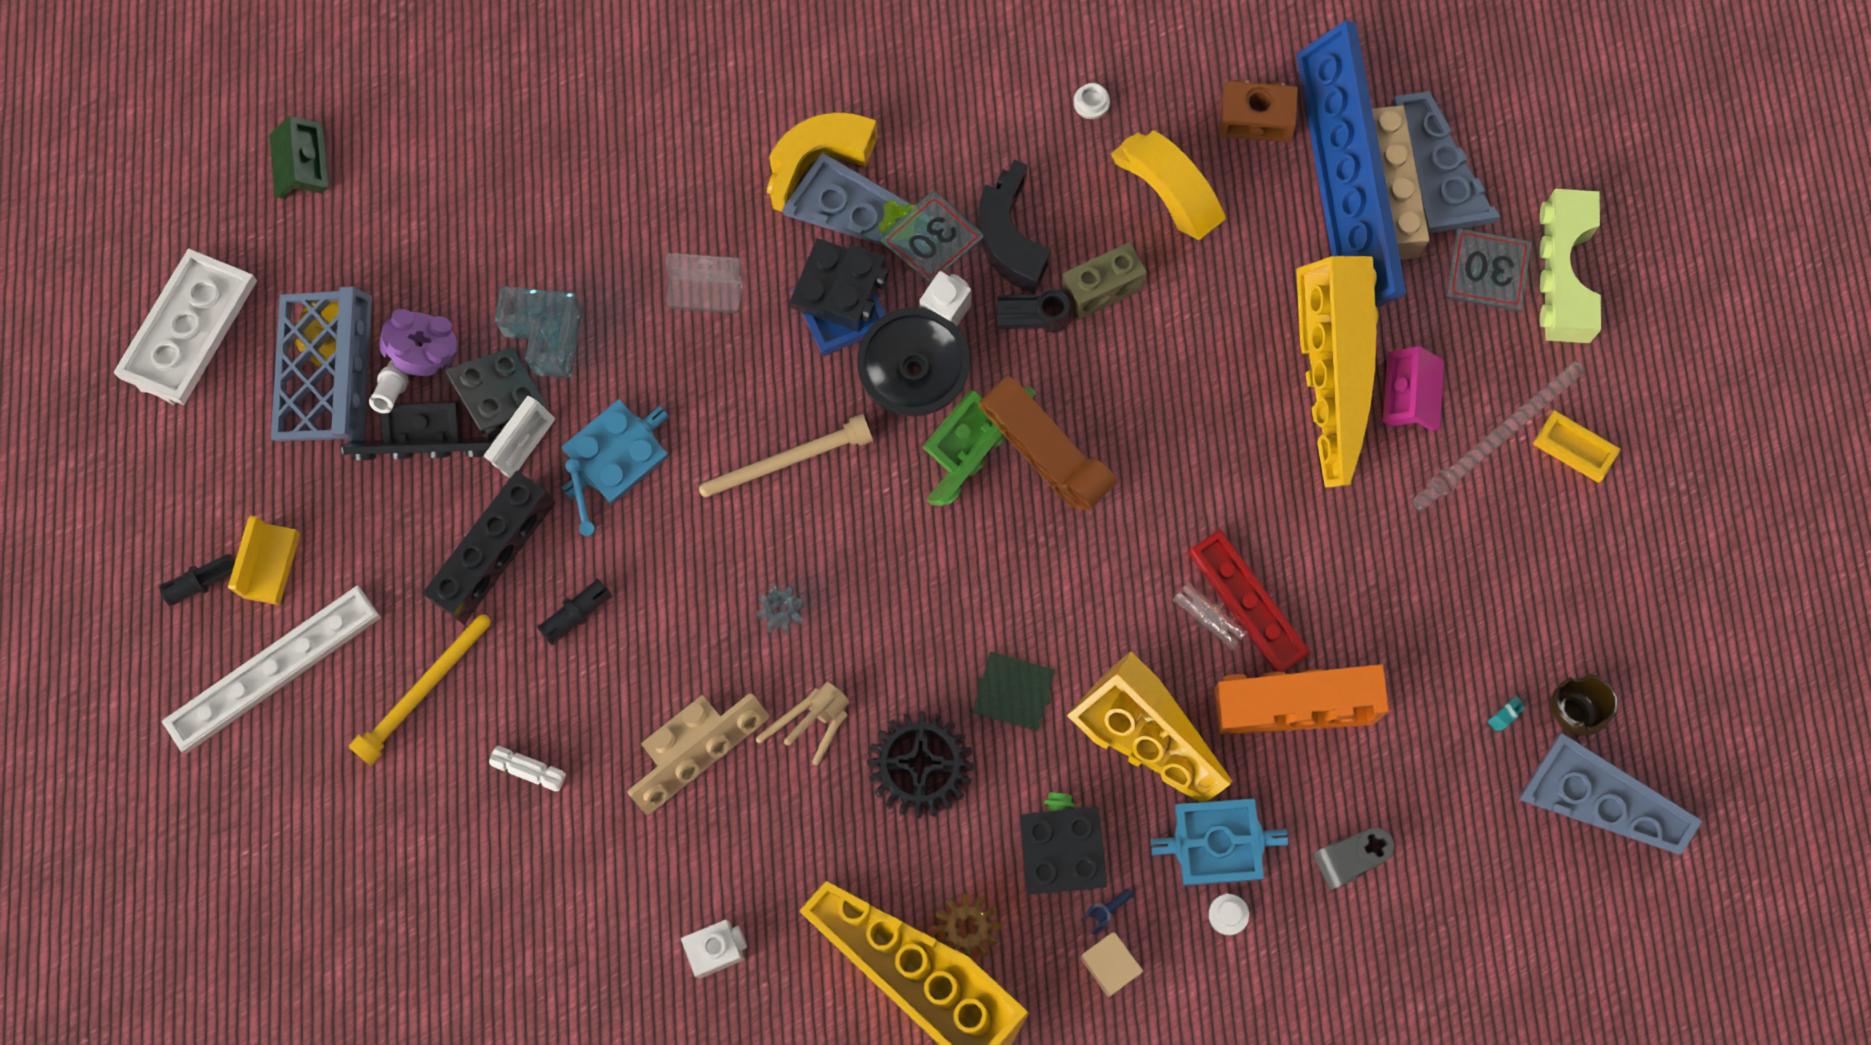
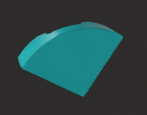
(1506, 714)

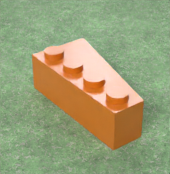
(1301, 700)

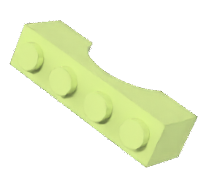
(1570, 308)

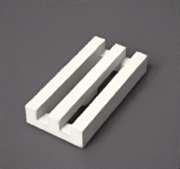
(519, 436)

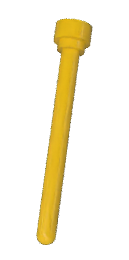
(370, 744)

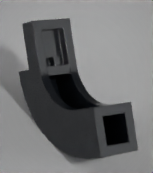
(1008, 251)

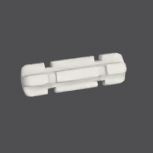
(527, 768)

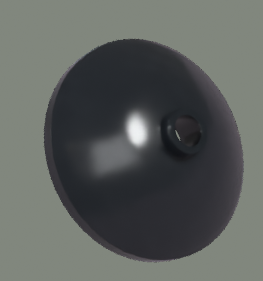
(908, 340)

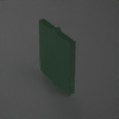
(1014, 691)

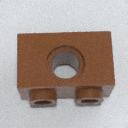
(1242, 122)

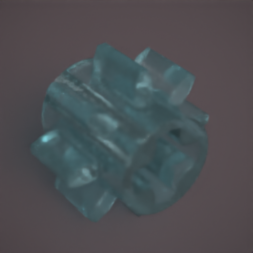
(782, 619)

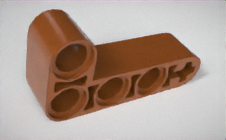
(1048, 450)

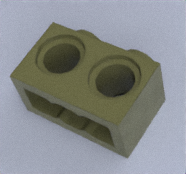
(1104, 280)

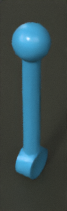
(586, 528)

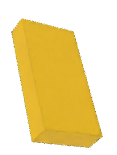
(1576, 446)

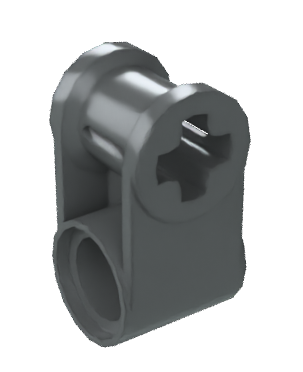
(1347, 858)

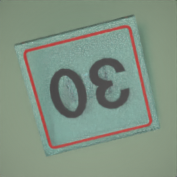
(931, 236)
(1488, 269)

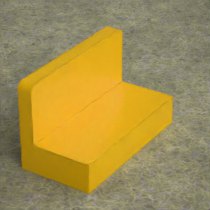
(263, 561)

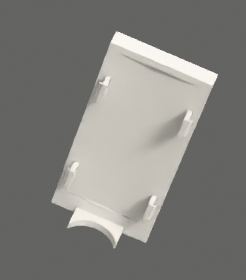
(185, 327)

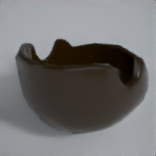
(1584, 704)

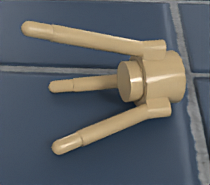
(824, 705)

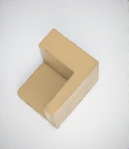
(1111, 964)

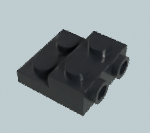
(840, 284)

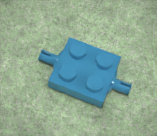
(616, 451)
(1219, 842)

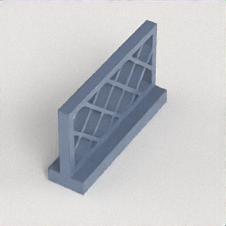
(349, 362)

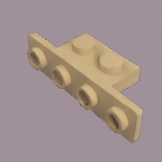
(691, 745)

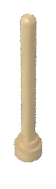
(854, 432)

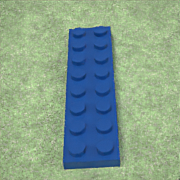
(1349, 156)

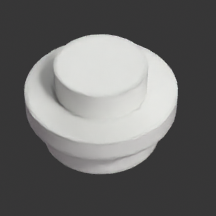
(1091, 101)
(1228, 914)

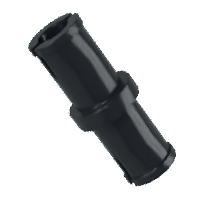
(574, 611)

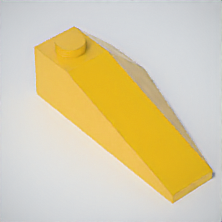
(1143, 721)

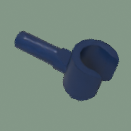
(1103, 913)

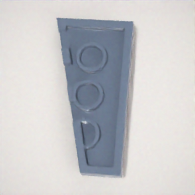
(1446, 184)
(840, 200)
(1599, 794)

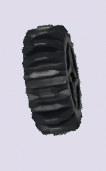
(902, 763)

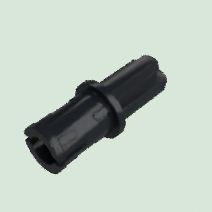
(196, 580)

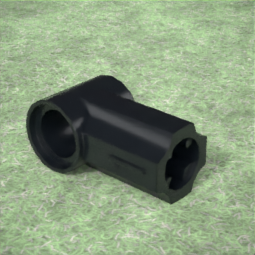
(1028, 311)

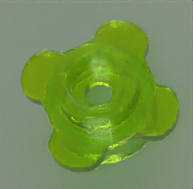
(892, 211)

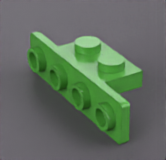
(961, 445)

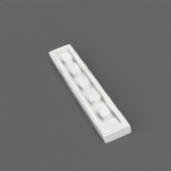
(270, 669)

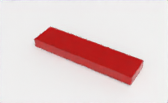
(1249, 602)

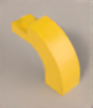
(835, 134)
(1174, 179)

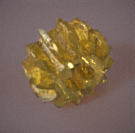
(962, 914)

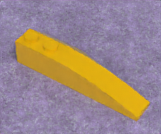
(1340, 337)
(921, 975)

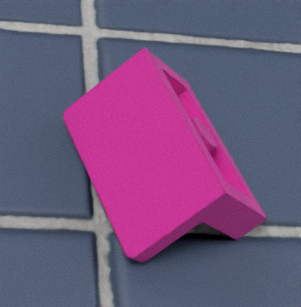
(1413, 388)

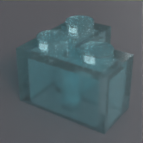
(548, 321)

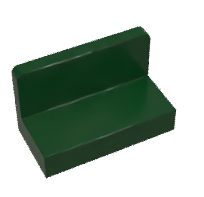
(298, 157)

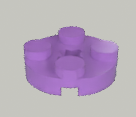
(399, 340)

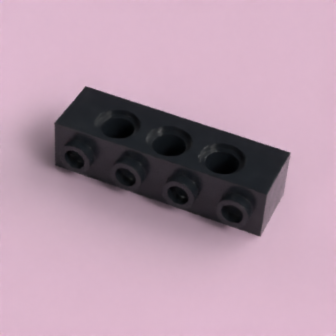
(489, 547)

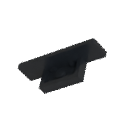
(420, 428)

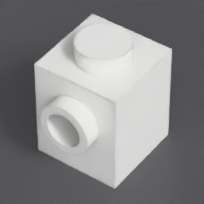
(947, 297)
(714, 948)

